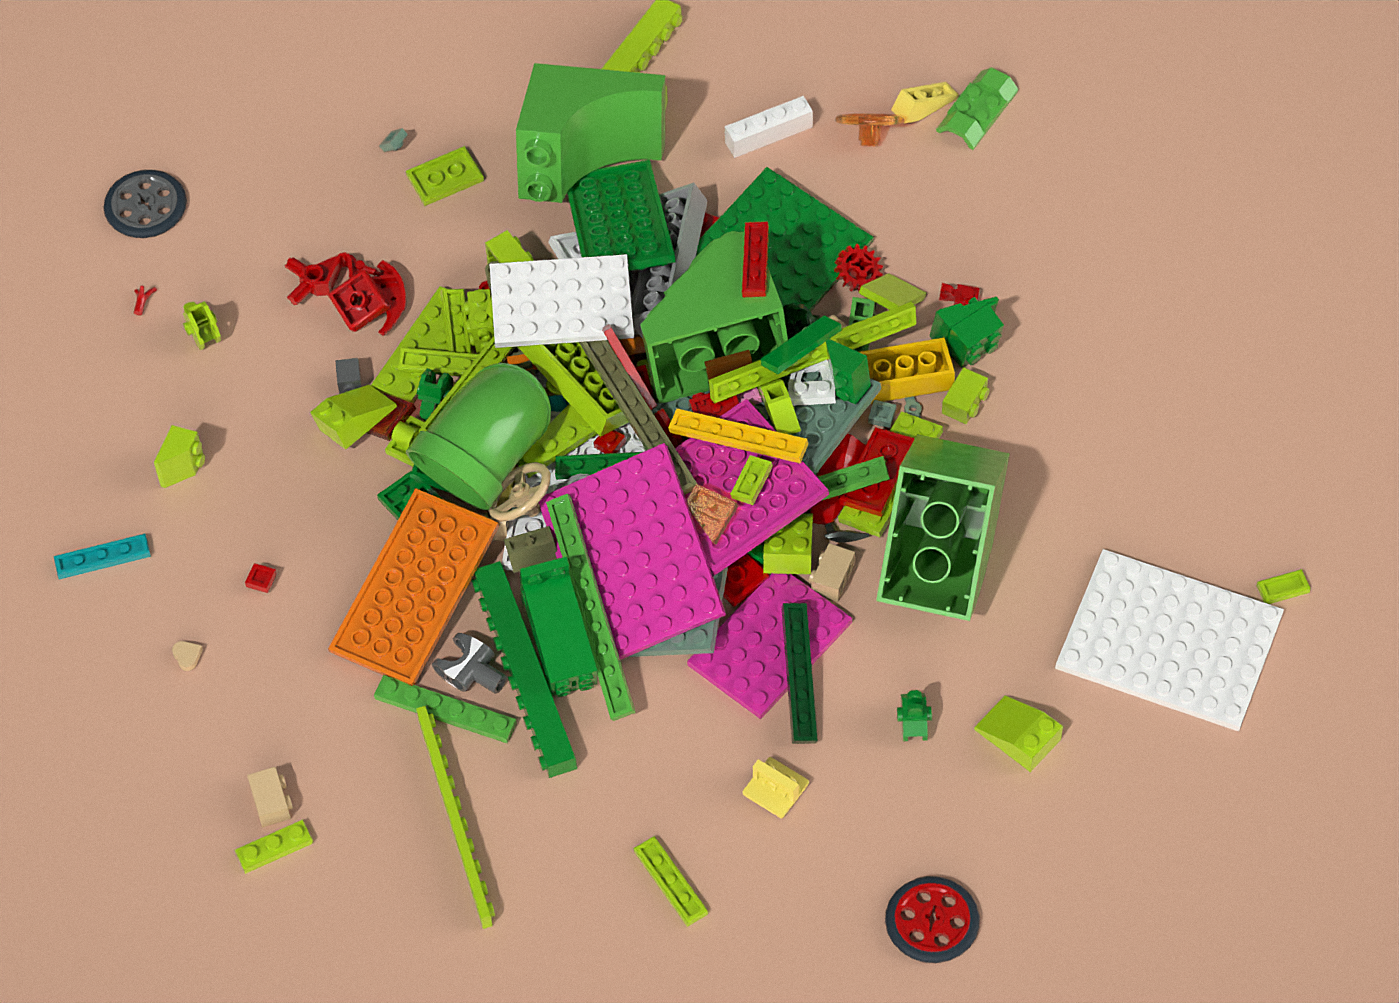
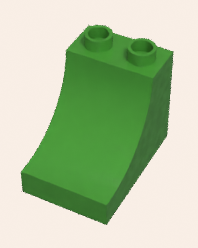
(583, 122)

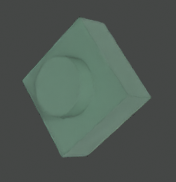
(393, 140)
(882, 414)

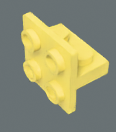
(775, 786)

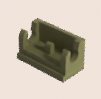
(531, 548)

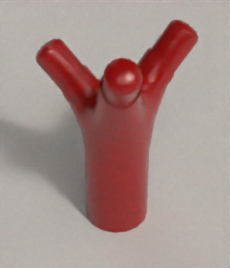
(141, 299)

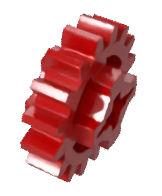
(858, 268)

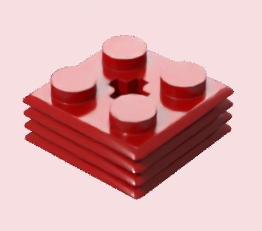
(345, 300)

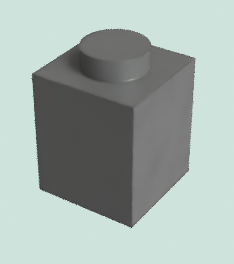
(348, 374)

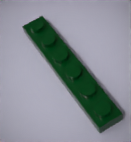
(799, 673)

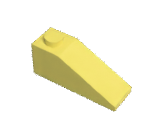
(922, 101)

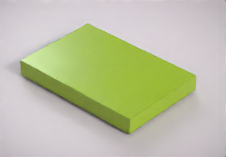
(444, 176)
(891, 292)

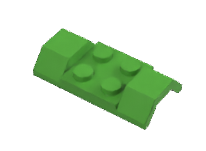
(979, 106)

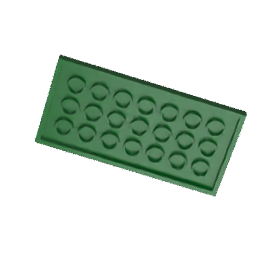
(621, 214)

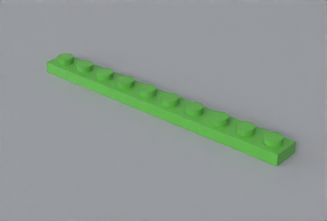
(591, 607)

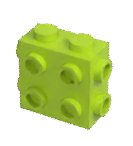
(479, 323)

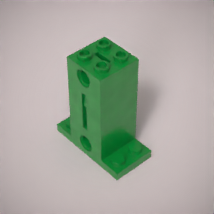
(558, 627)

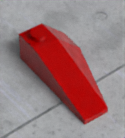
(844, 456)

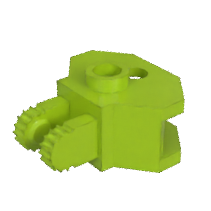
(200, 323)

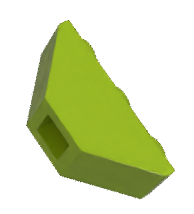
(779, 407)

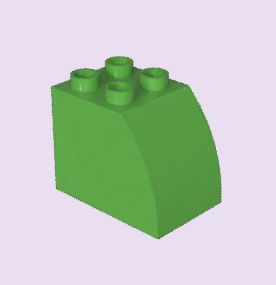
(942, 526)

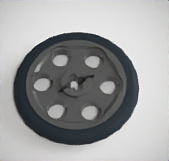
(159, 223)

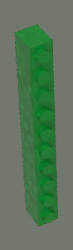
(525, 670)

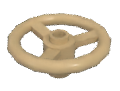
(522, 495)

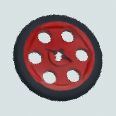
(926, 950)

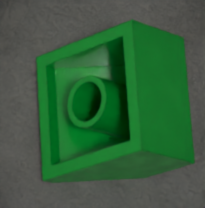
(848, 371)

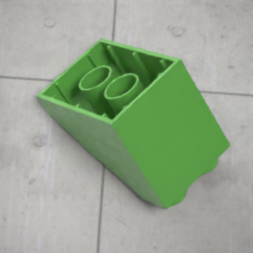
(708, 320)

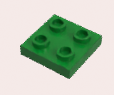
(398, 494)

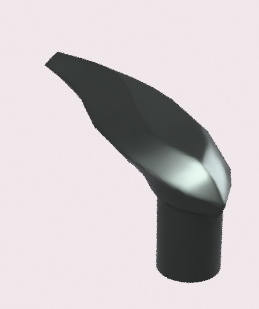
(838, 536)

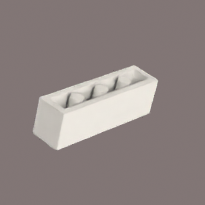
(768, 126)

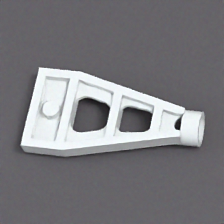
(812, 391)

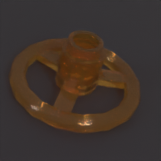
(869, 125)

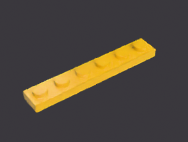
(738, 435)

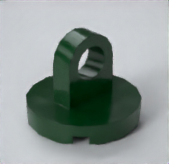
(797, 317)

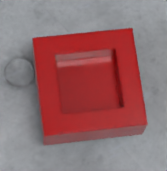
(610, 442)
(260, 578)

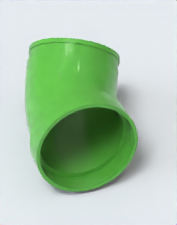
(483, 433)

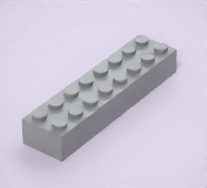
(684, 217)

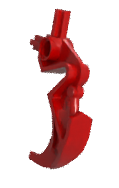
(321, 278)

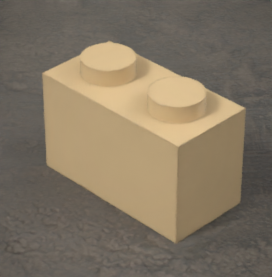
(833, 572)
(269, 796)

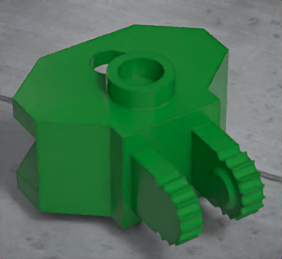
(431, 393)
(914, 715)

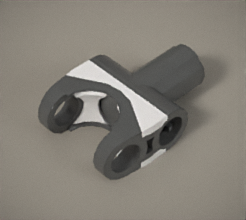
(471, 666)

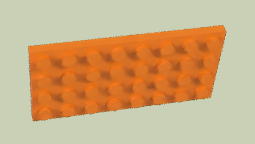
(414, 587)

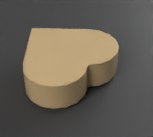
(187, 654)

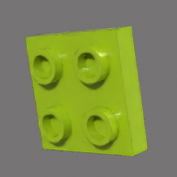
(402, 438)

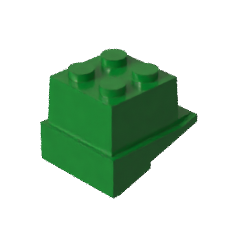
(969, 329)

